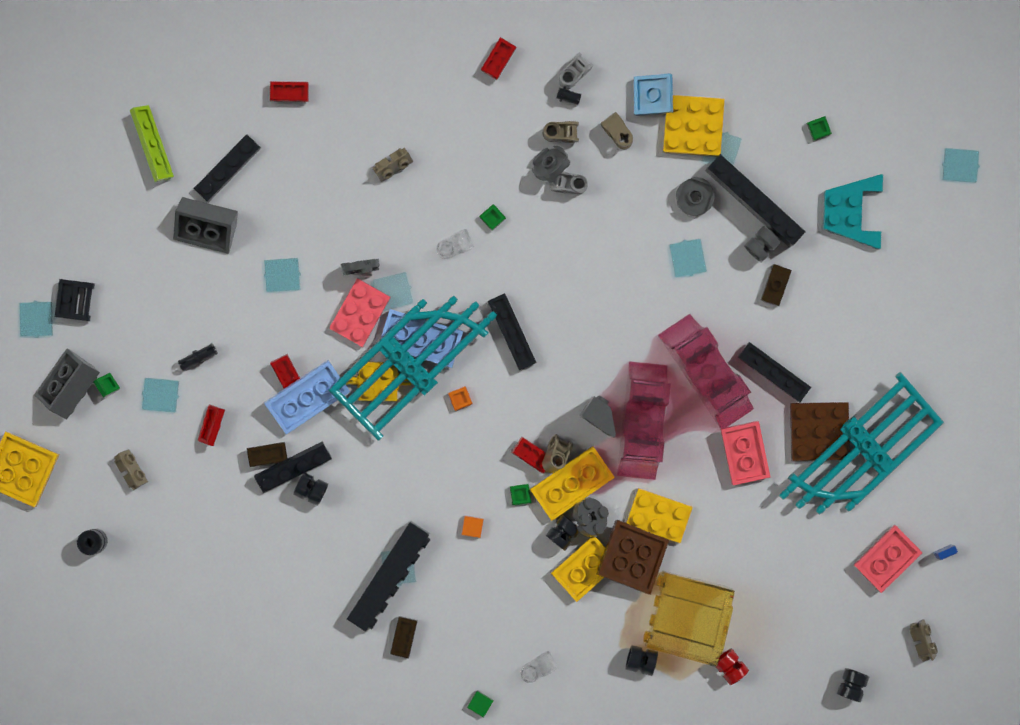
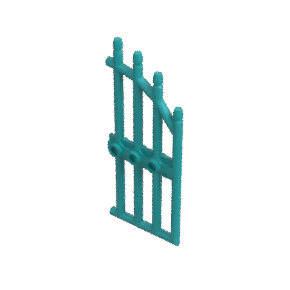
(406, 363)
(868, 447)

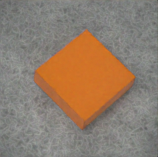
(460, 398)
(472, 526)

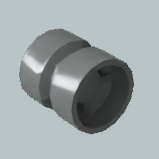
(762, 244)

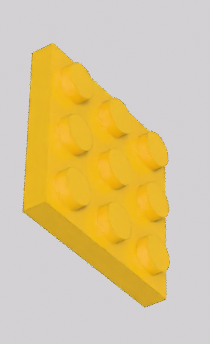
(694, 126)
(24, 468)

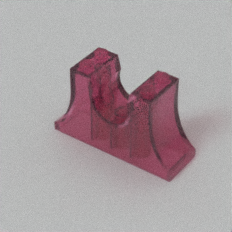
(706, 370)
(643, 420)

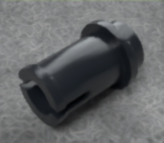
(568, 96)

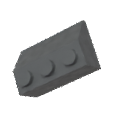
(205, 225)
(66, 384)
(600, 415)

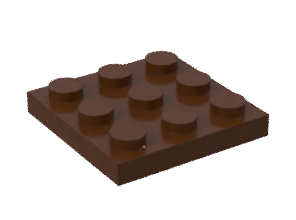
(816, 429)
(632, 557)

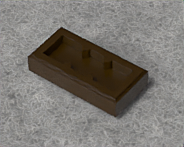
(776, 285)
(266, 454)
(403, 637)

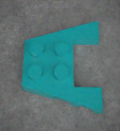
(844, 210)

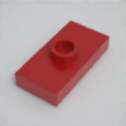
(498, 58)
(289, 91)
(285, 370)
(211, 425)
(530, 454)

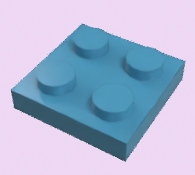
(653, 94)

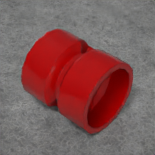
(731, 667)

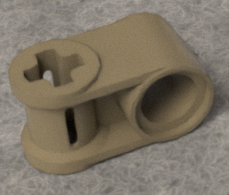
(615, 128)
(563, 132)
(558, 451)

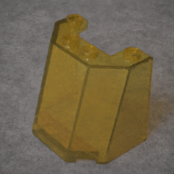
(690, 618)

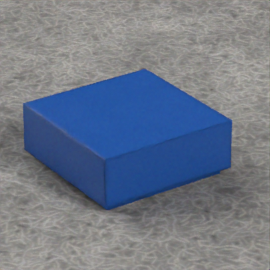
(945, 552)

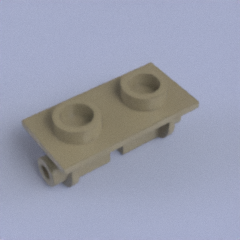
(386, 169)
(126, 462)
(926, 647)

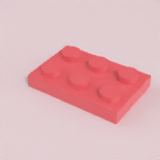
(360, 312)
(745, 453)
(888, 558)

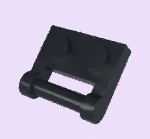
(68, 297)

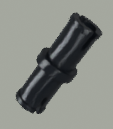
(197, 357)

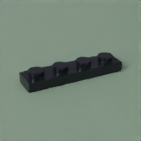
(227, 168)
(512, 332)
(774, 372)
(292, 467)

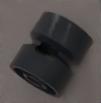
(317, 488)
(563, 525)
(92, 541)
(635, 658)
(853, 685)

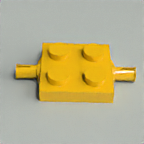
(380, 384)

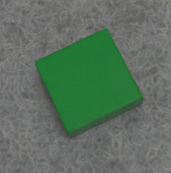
(819, 128)
(492, 217)
(106, 385)
(520, 494)
(480, 703)

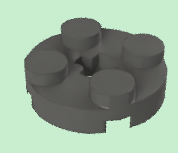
(559, 162)
(704, 191)
(360, 266)
(599, 517)

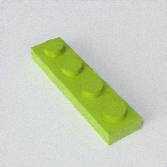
(151, 143)

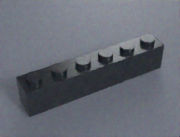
(755, 201)
(388, 575)

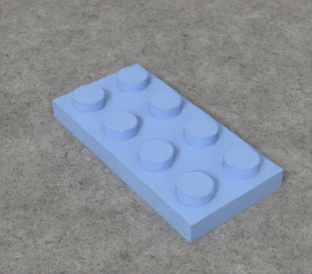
(410, 328)
(305, 397)

